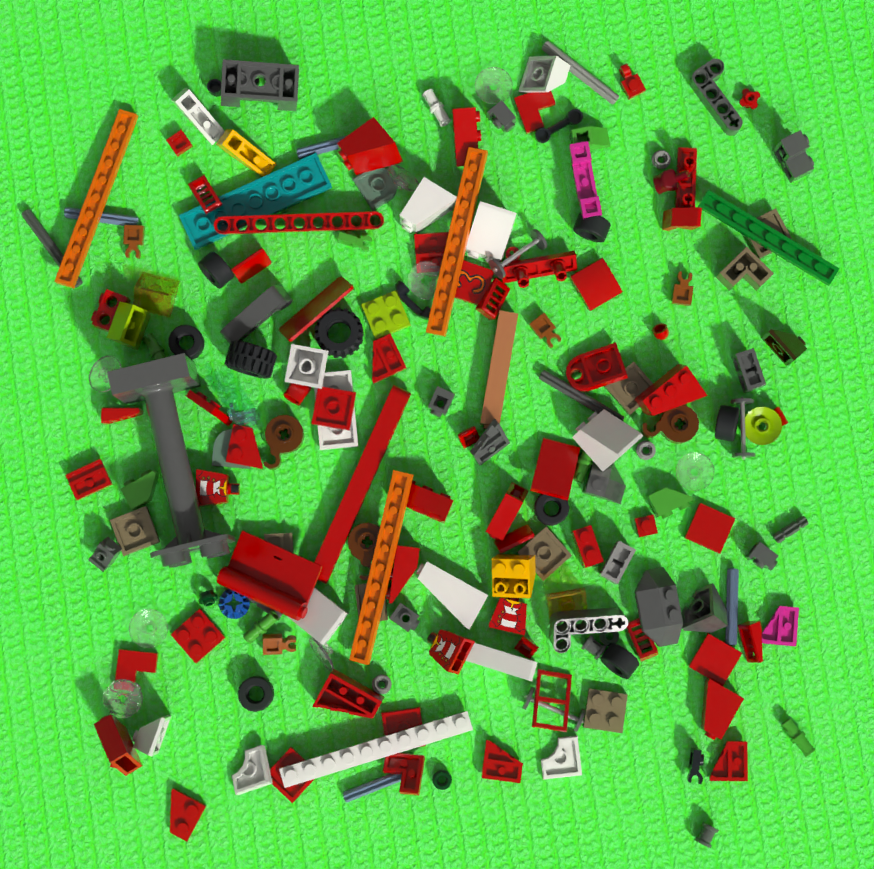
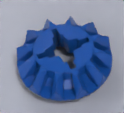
(227, 610)

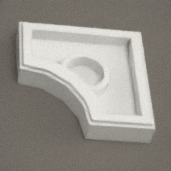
(564, 760)
(254, 771)

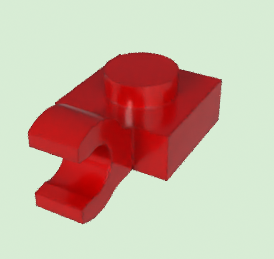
(631, 84)

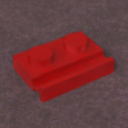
(89, 479)

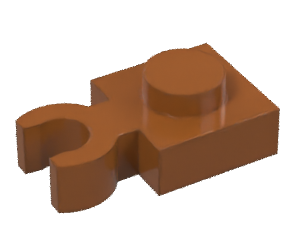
(133, 237)
(682, 292)
(543, 328)
(274, 644)

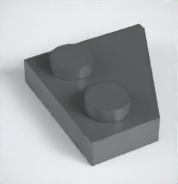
(489, 443)

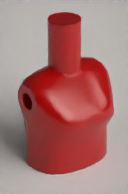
(296, 393)

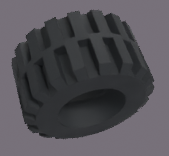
(334, 317)
(250, 359)

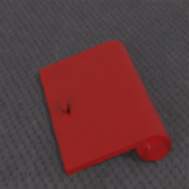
(276, 583)

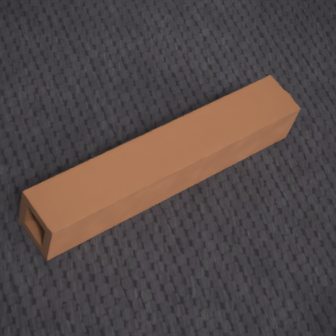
(499, 368)

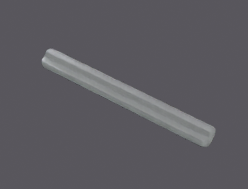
(582, 73)

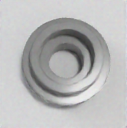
(663, 154)
(650, 446)
(381, 678)

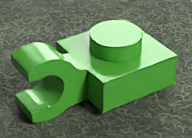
(348, 238)

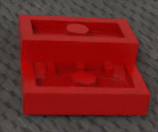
(430, 246)
(596, 284)

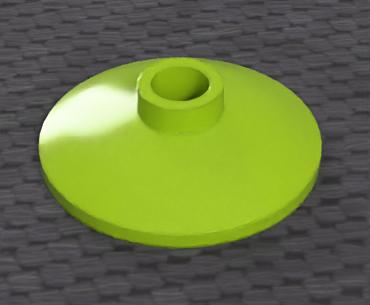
(772, 422)

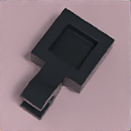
(696, 760)

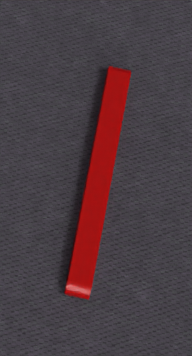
(361, 481)

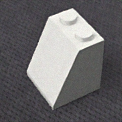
(426, 206)
(490, 232)
(605, 438)
(322, 617)

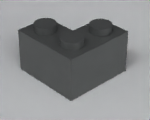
(793, 156)

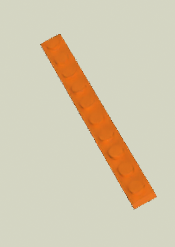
(96, 199)
(457, 242)
(381, 567)

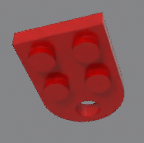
(597, 368)

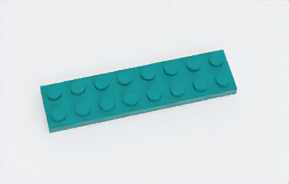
(261, 197)

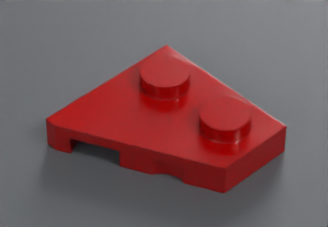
(386, 359)
(211, 407)
(243, 448)
(732, 763)
(500, 764)
(184, 814)

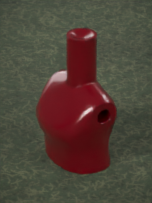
(668, 180)

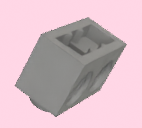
(617, 562)

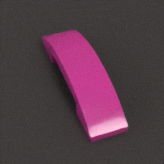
(584, 179)

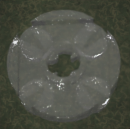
(417, 273)
(130, 690)

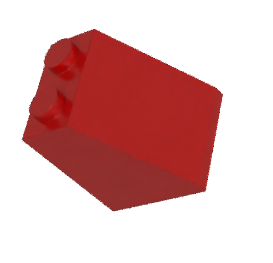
(368, 148)

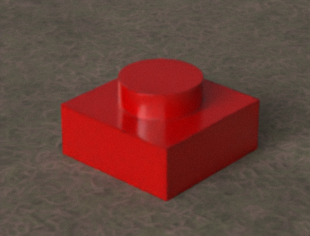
(179, 143)
(646, 526)

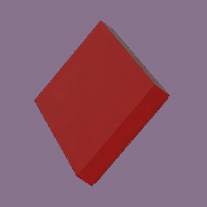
(555, 469)

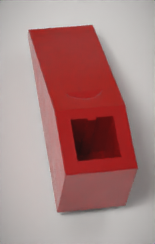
(404, 567)

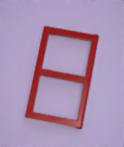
(552, 700)

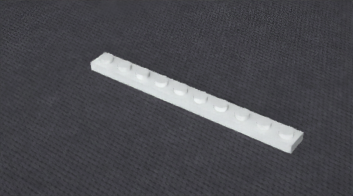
(375, 749)

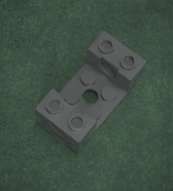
(240, 78)

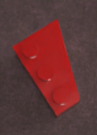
(465, 131)
(670, 391)
(429, 503)
(348, 696)

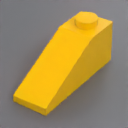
(245, 153)

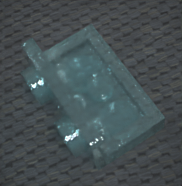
(245, 417)

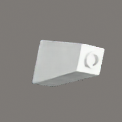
(453, 593)
(502, 661)

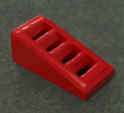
(198, 184)
(481, 307)
(112, 415)
(752, 640)
(654, 652)

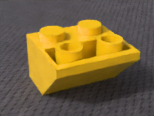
(513, 575)

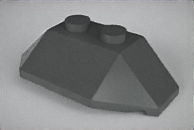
(659, 607)

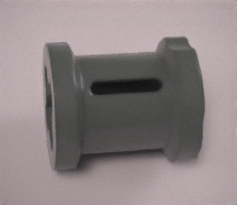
(593, 647)
(706, 835)

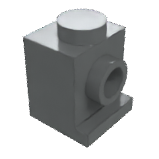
(502, 117)
(441, 395)
(105, 554)
(762, 556)
(397, 616)

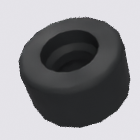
(592, 228)
(215, 269)
(186, 330)
(727, 423)
(547, 519)
(620, 661)
(243, 693)

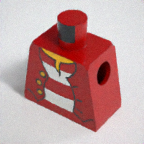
(214, 488)
(509, 616)
(450, 650)

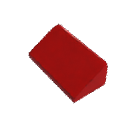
(251, 265)
(514, 539)

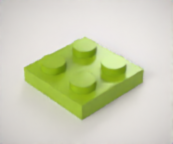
(385, 315)

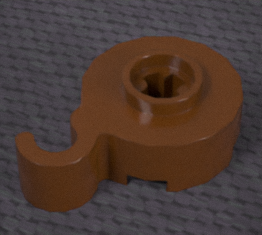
(669, 431)
(283, 446)
(358, 549)

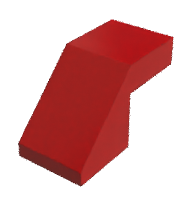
(682, 218)

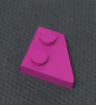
(782, 627)

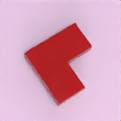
(529, 106)
(132, 661)
(410, 768)

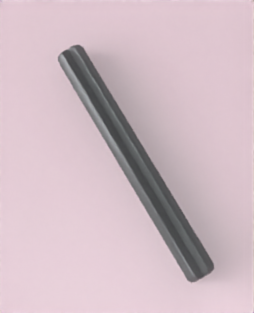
(45, 239)
(575, 394)

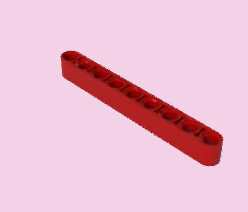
(289, 219)

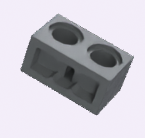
(748, 370)

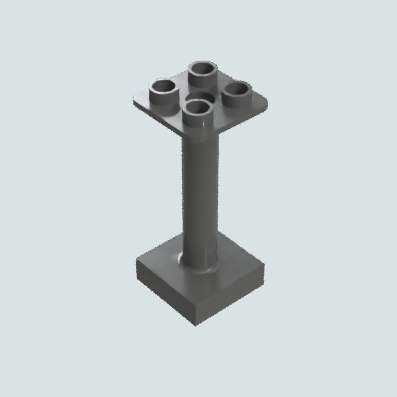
(155, 384)

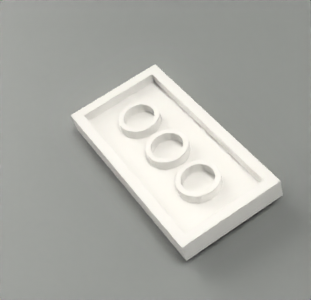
(336, 438)

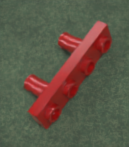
(687, 187)
(540, 266)

